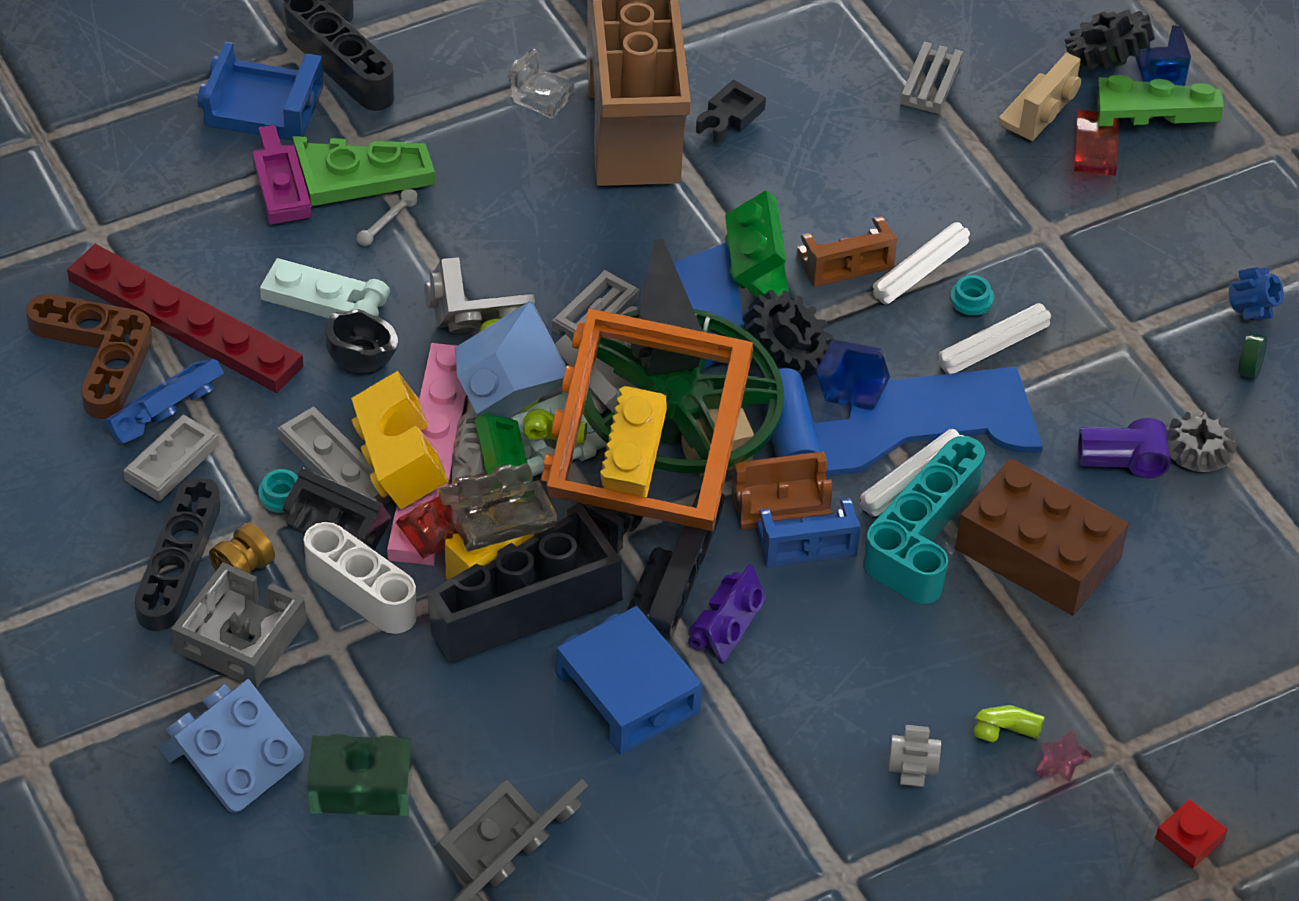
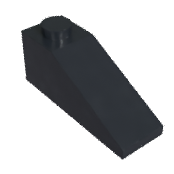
(665, 303)

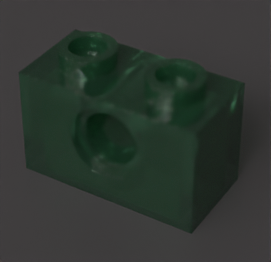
(338, 787)

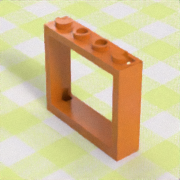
(577, 381)

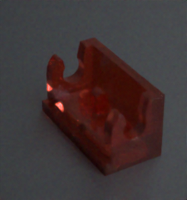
(429, 526)

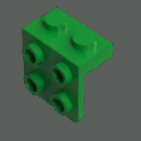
(757, 245)

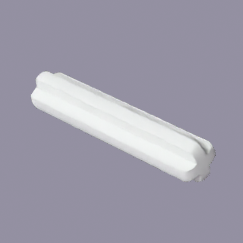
(920, 263)
(994, 339)
(884, 492)

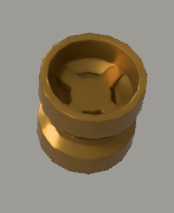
(246, 550)

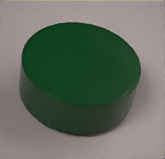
(1252, 355)

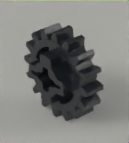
(1110, 38)
(788, 332)

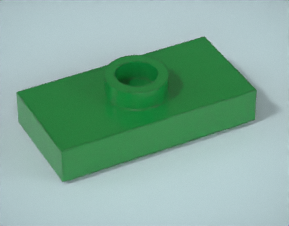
(500, 442)

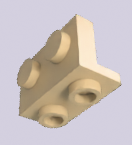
(1043, 99)

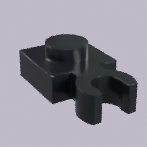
(730, 107)

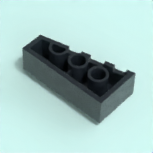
(527, 588)

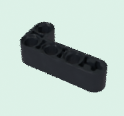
(347, 56)

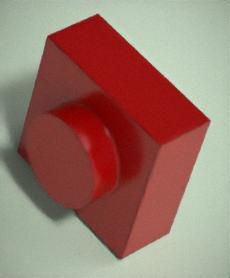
(1191, 833)

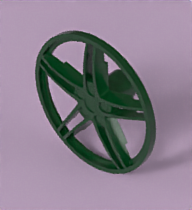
(692, 394)

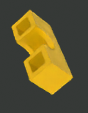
(395, 447)

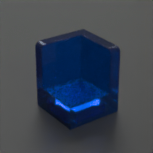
(1168, 62)
(853, 374)

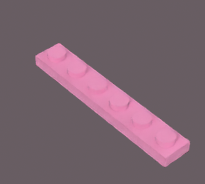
(443, 406)

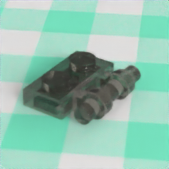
(500, 515)

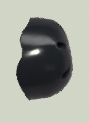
(362, 351)

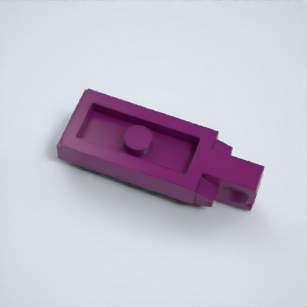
(280, 179)

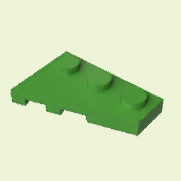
(1142, 101)
(350, 172)

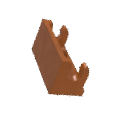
(848, 256)
(785, 485)

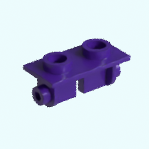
(736, 605)

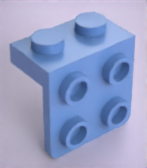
(235, 745)

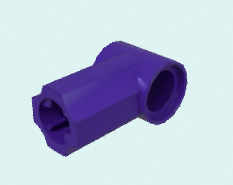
(1139, 446)

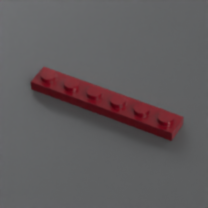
(187, 318)

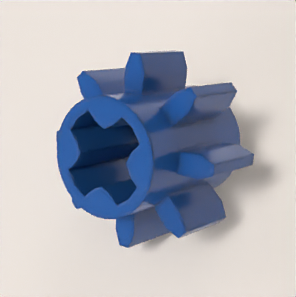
(1256, 293)

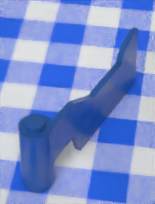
(907, 412)

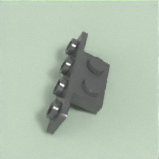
(496, 832)

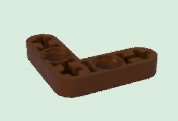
(58, 319)

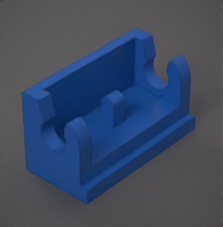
(809, 537)

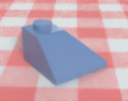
(509, 364)

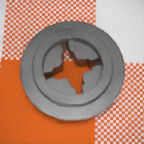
(1216, 451)

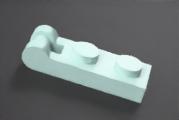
(320, 290)

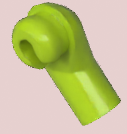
(539, 426)
(1007, 717)

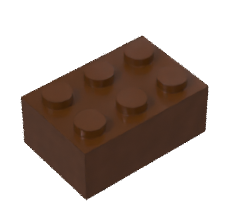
(1041, 536)

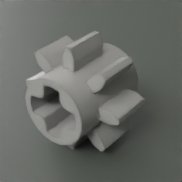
(914, 755)

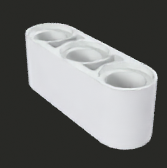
(360, 577)

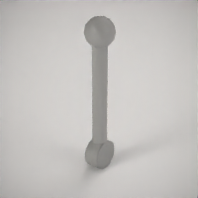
(407, 199)

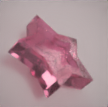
(1062, 757)

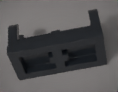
(321, 500)

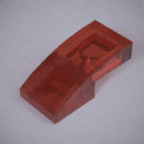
(1095, 145)

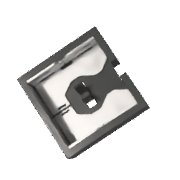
(228, 605)

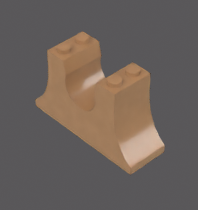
(638, 90)

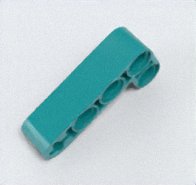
(900, 540)

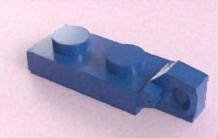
(161, 400)

